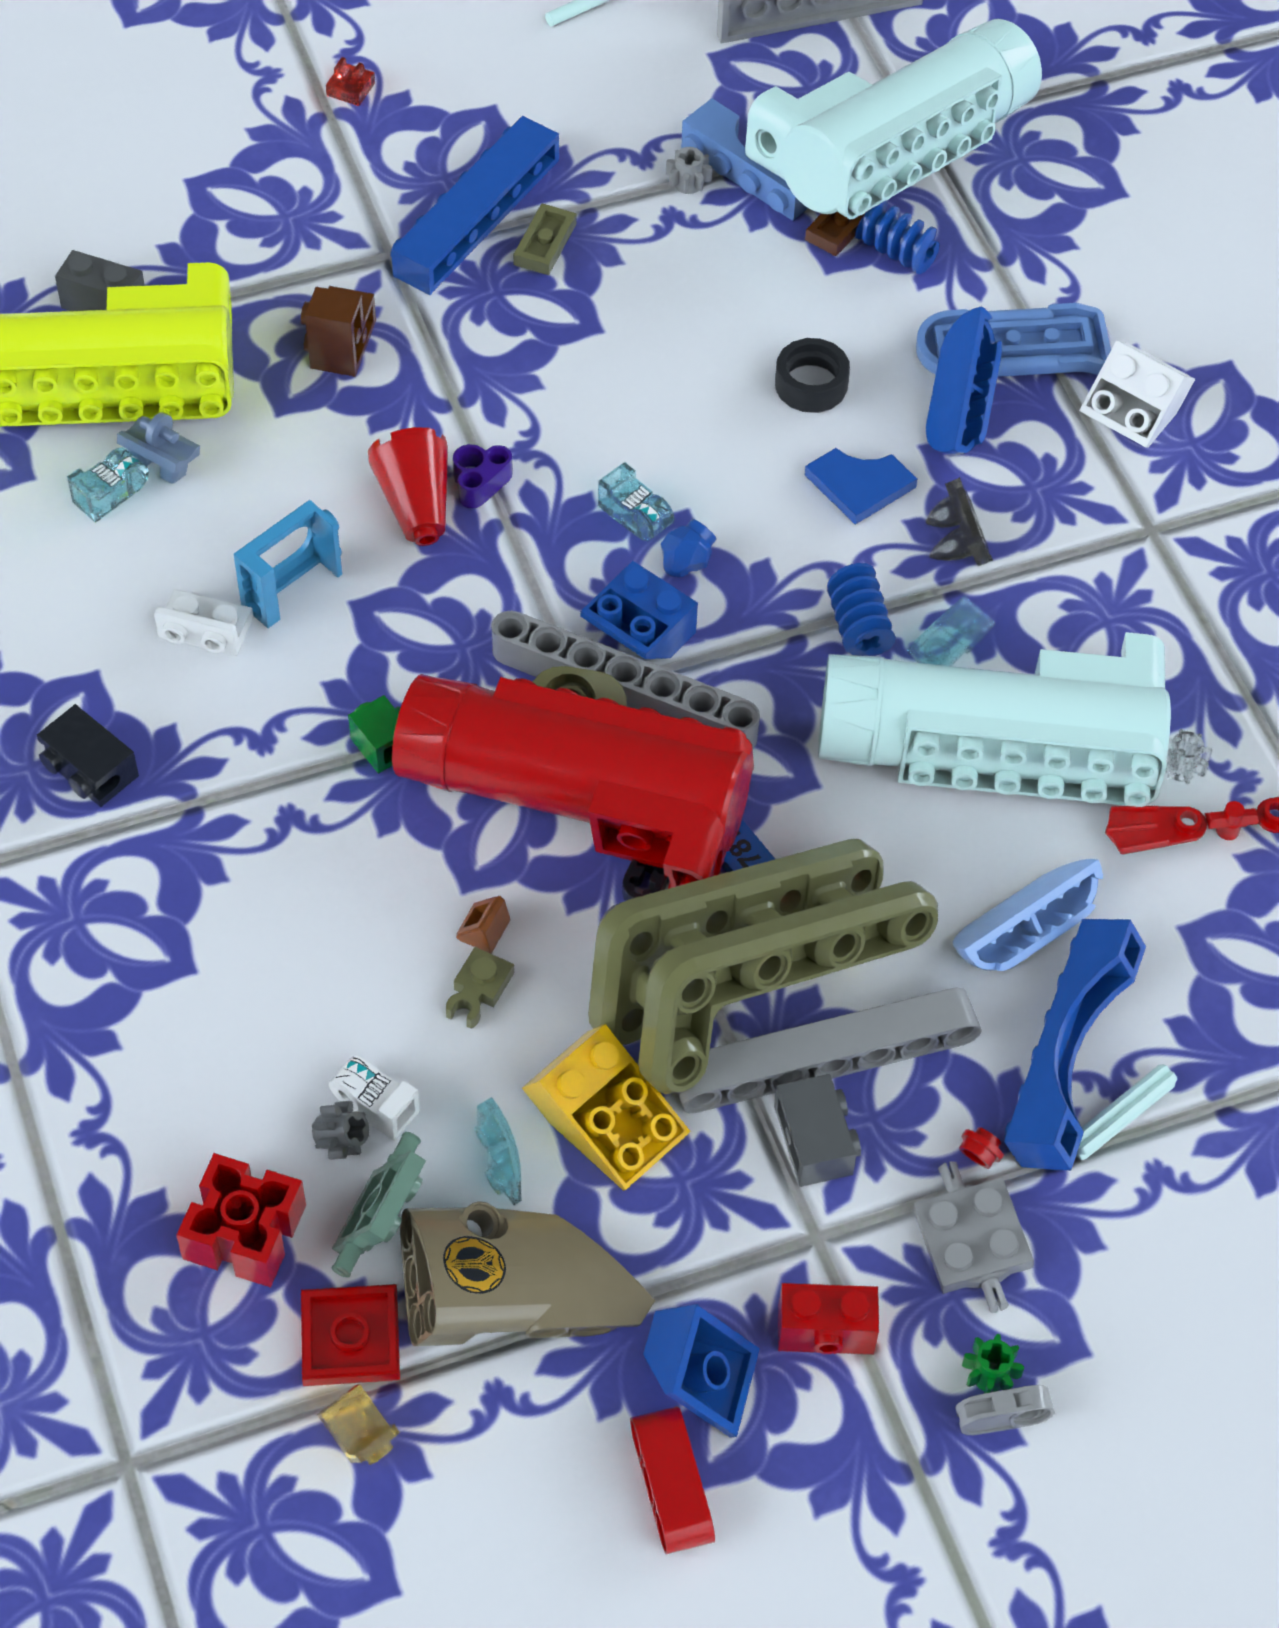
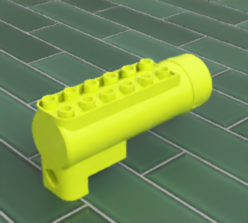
(135, 359)

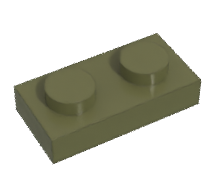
(545, 239)

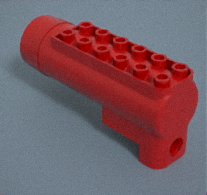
(640, 778)

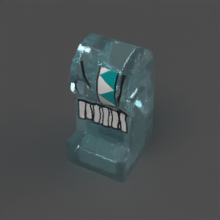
(107, 483)
(633, 503)

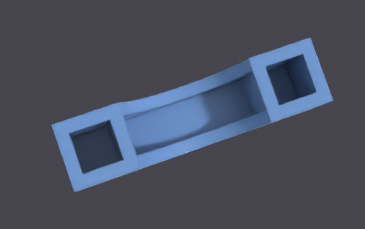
(715, 133)

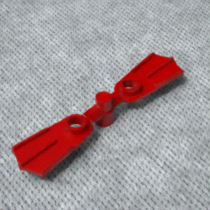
(1155, 827)

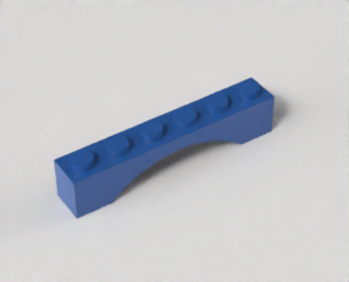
(1099, 968)

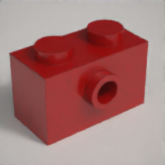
(828, 1318)

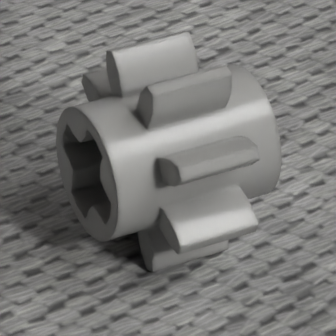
(689, 170)

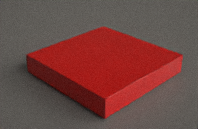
(350, 1335)

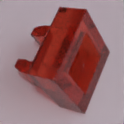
(350, 82)

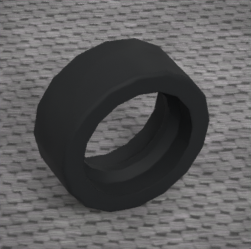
(814, 353)

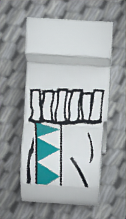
(376, 1095)

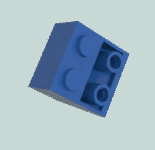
(643, 613)

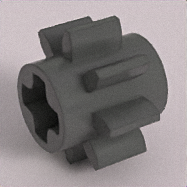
(340, 1130)

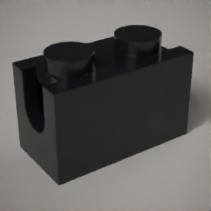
(87, 756)

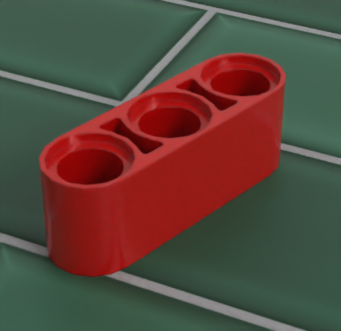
(672, 1480)

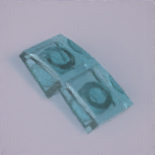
(951, 634)
(502, 1152)

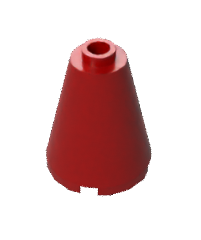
(414, 481)

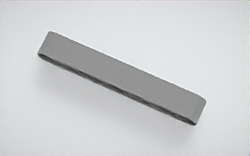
(525, 644)
(834, 1048)

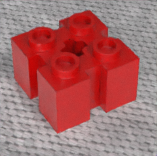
(241, 1220)

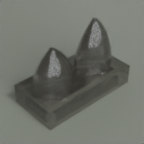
(968, 538)

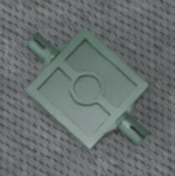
(377, 1209)

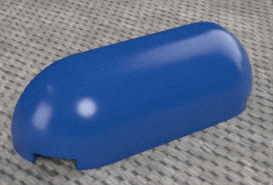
(964, 384)

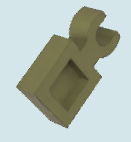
(478, 982)

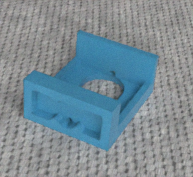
(261, 583)

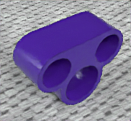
(490, 474)

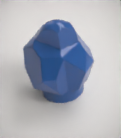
(687, 549)

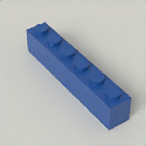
(475, 205)

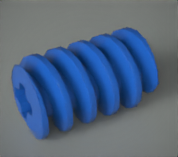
(898, 237)
(860, 610)

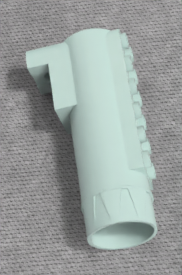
(868, 141)
(1069, 732)

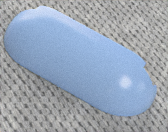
(1031, 917)

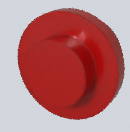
(981, 1147)

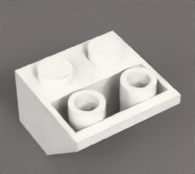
(1136, 393)

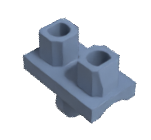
(156, 442)

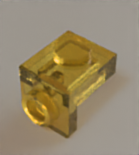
(358, 1426)

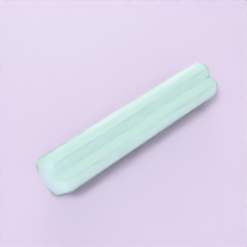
(1125, 1109)

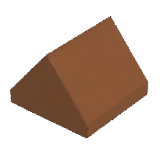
(485, 924)

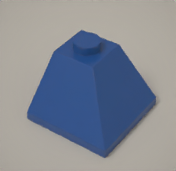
(702, 1364)

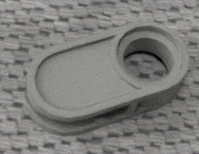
(1005, 1410)

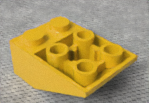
(606, 1107)

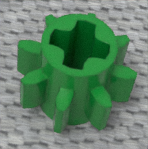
(998, 1353)

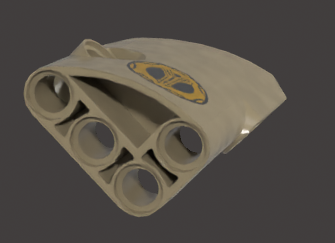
(518, 1277)

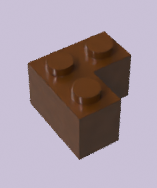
(338, 328)

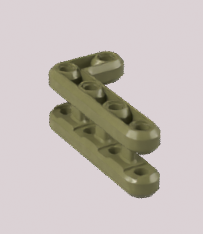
(696, 947)

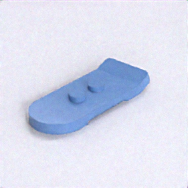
(1032, 340)

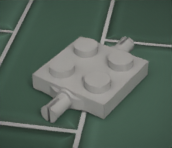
(973, 1236)

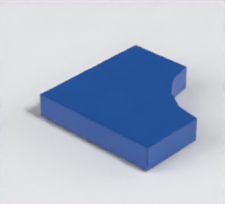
(860, 485)

